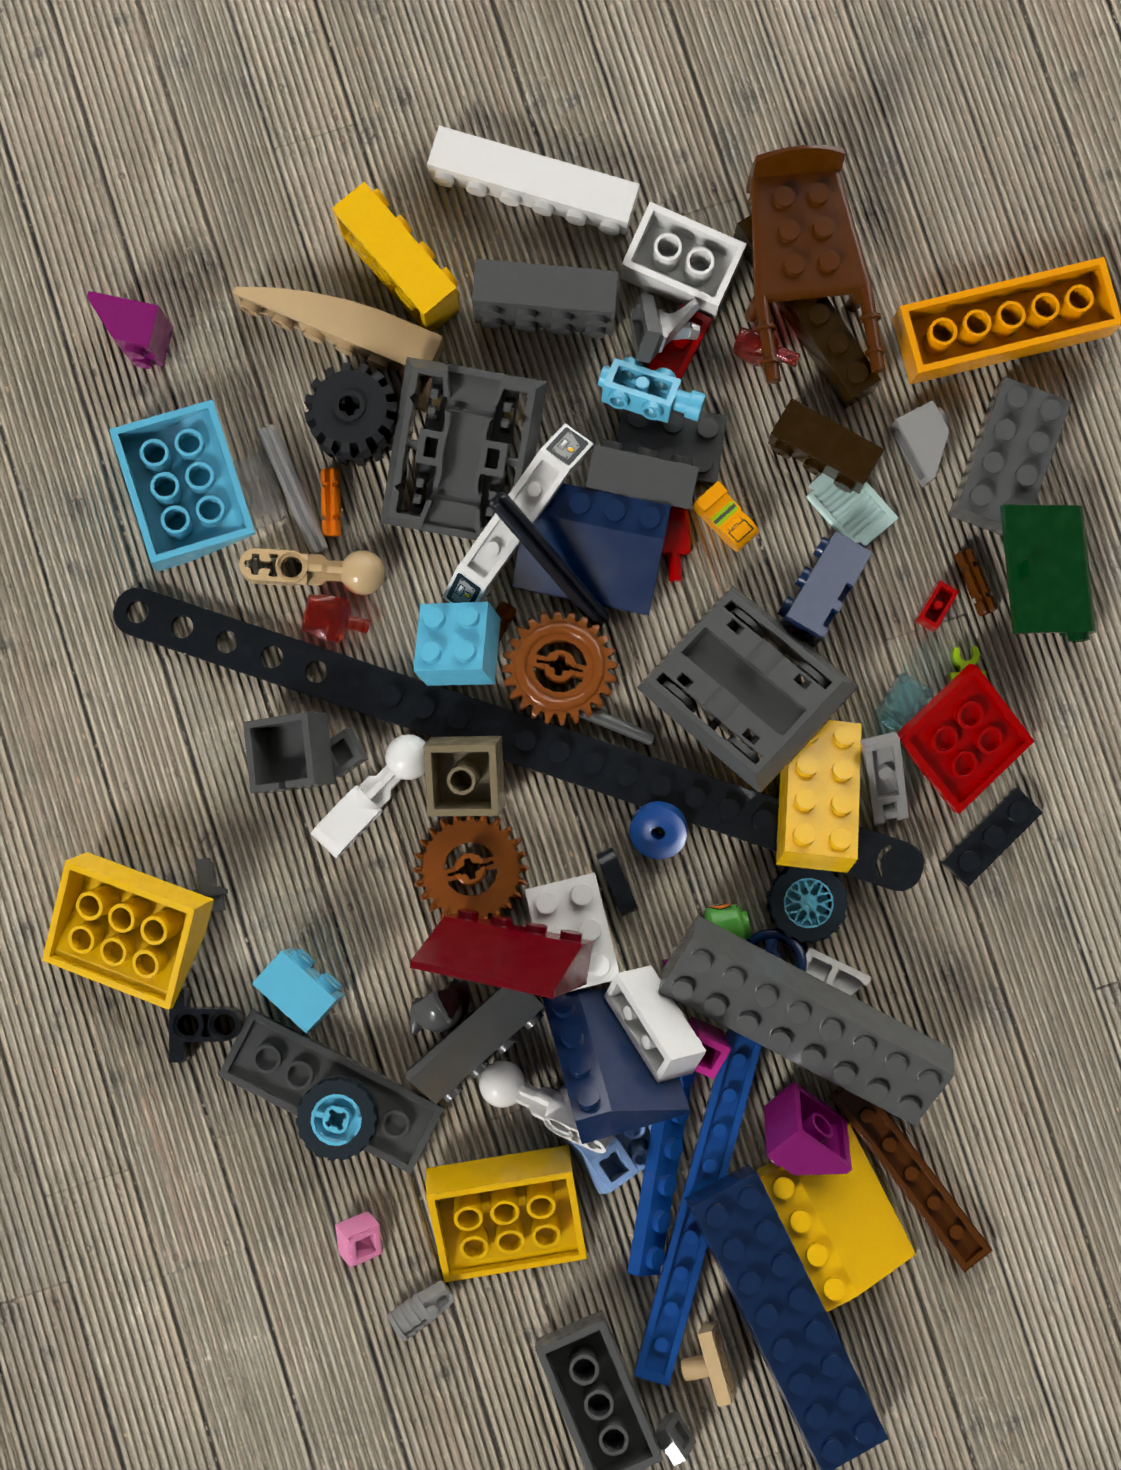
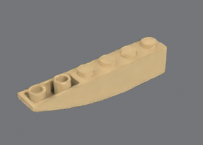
(347, 324)

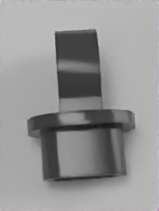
(208, 883)

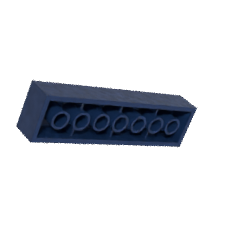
(786, 1318)

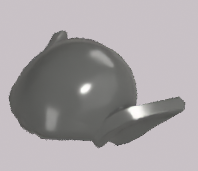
(441, 1008)

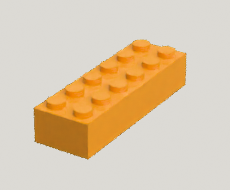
(1007, 320)

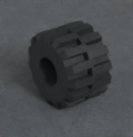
(365, 431)

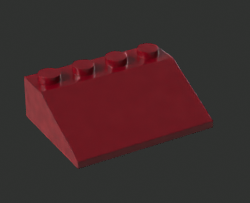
(506, 954)

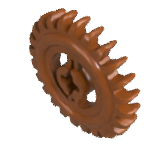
(525, 659)
(504, 858)

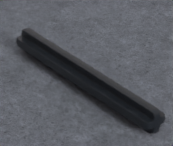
(548, 558)

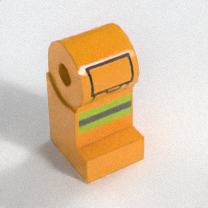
(725, 517)

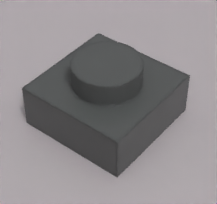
(346, 752)
(674, 1438)

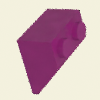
(136, 327)
(806, 1134)

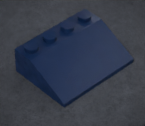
(606, 541)
(603, 1070)

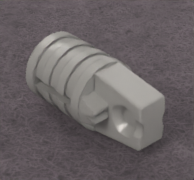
(420, 1310)

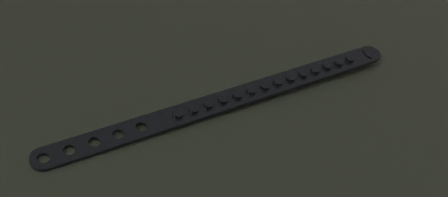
(524, 740)

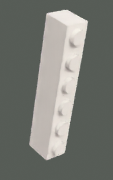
(532, 181)

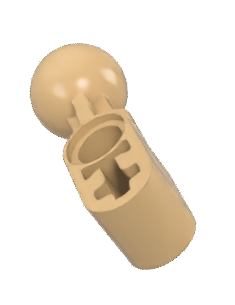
(360, 571)

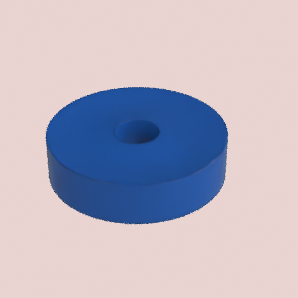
(658, 815)

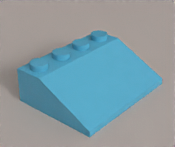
(182, 484)

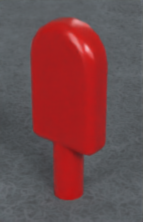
(677, 542)

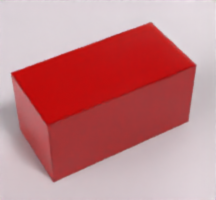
(936, 606)

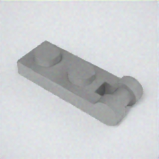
(884, 778)

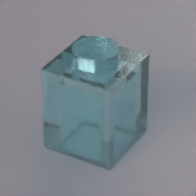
(902, 701)

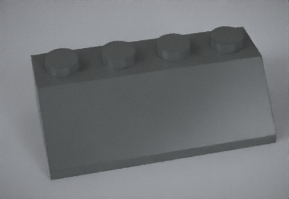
(472, 1042)

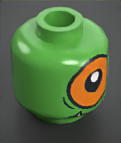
(729, 918)

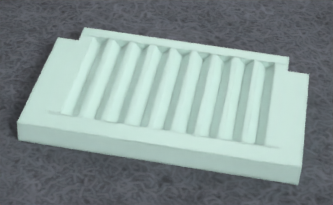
(851, 514)

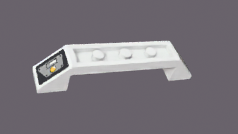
(532, 494)

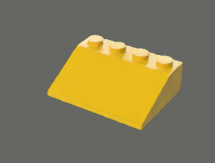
(126, 928)
(505, 1213)
(839, 1226)

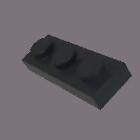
(991, 837)

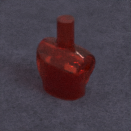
(749, 349)
(329, 618)

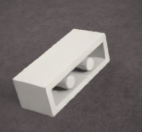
(654, 1024)

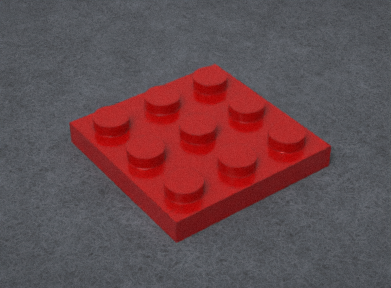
(964, 738)

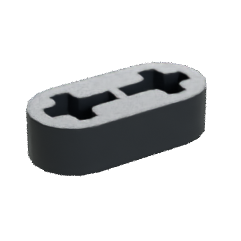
(616, 881)

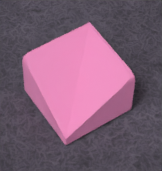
(359, 1239)

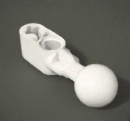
(365, 802)
(504, 1085)

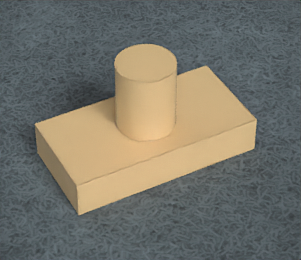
(712, 1364)

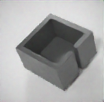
(288, 752)

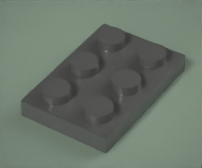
(679, 437)

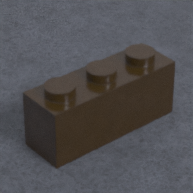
(824, 447)

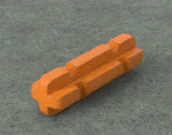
(330, 502)

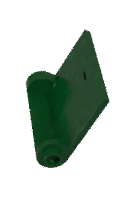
(1048, 570)

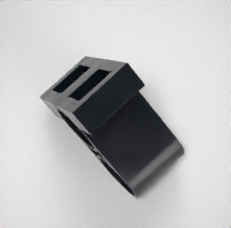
(208, 1029)

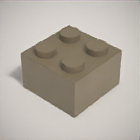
(464, 776)

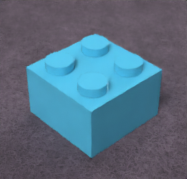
(457, 643)
(299, 988)

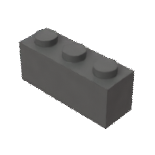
(642, 474)

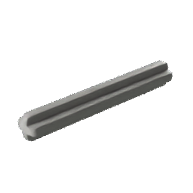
(293, 489)

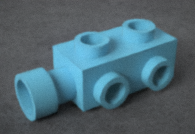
(648, 391)

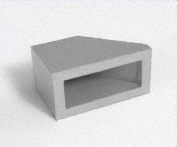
(922, 439)

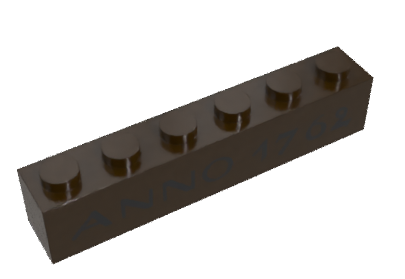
(823, 337)

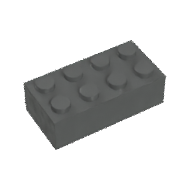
(544, 297)
(1009, 453)
(597, 1396)

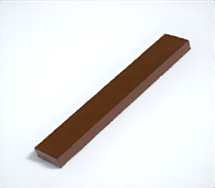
(914, 1178)

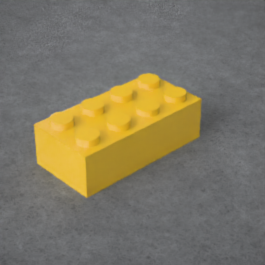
(397, 257)
(822, 801)

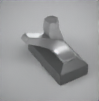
(655, 329)

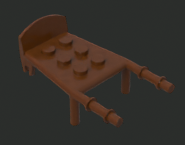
(805, 243)

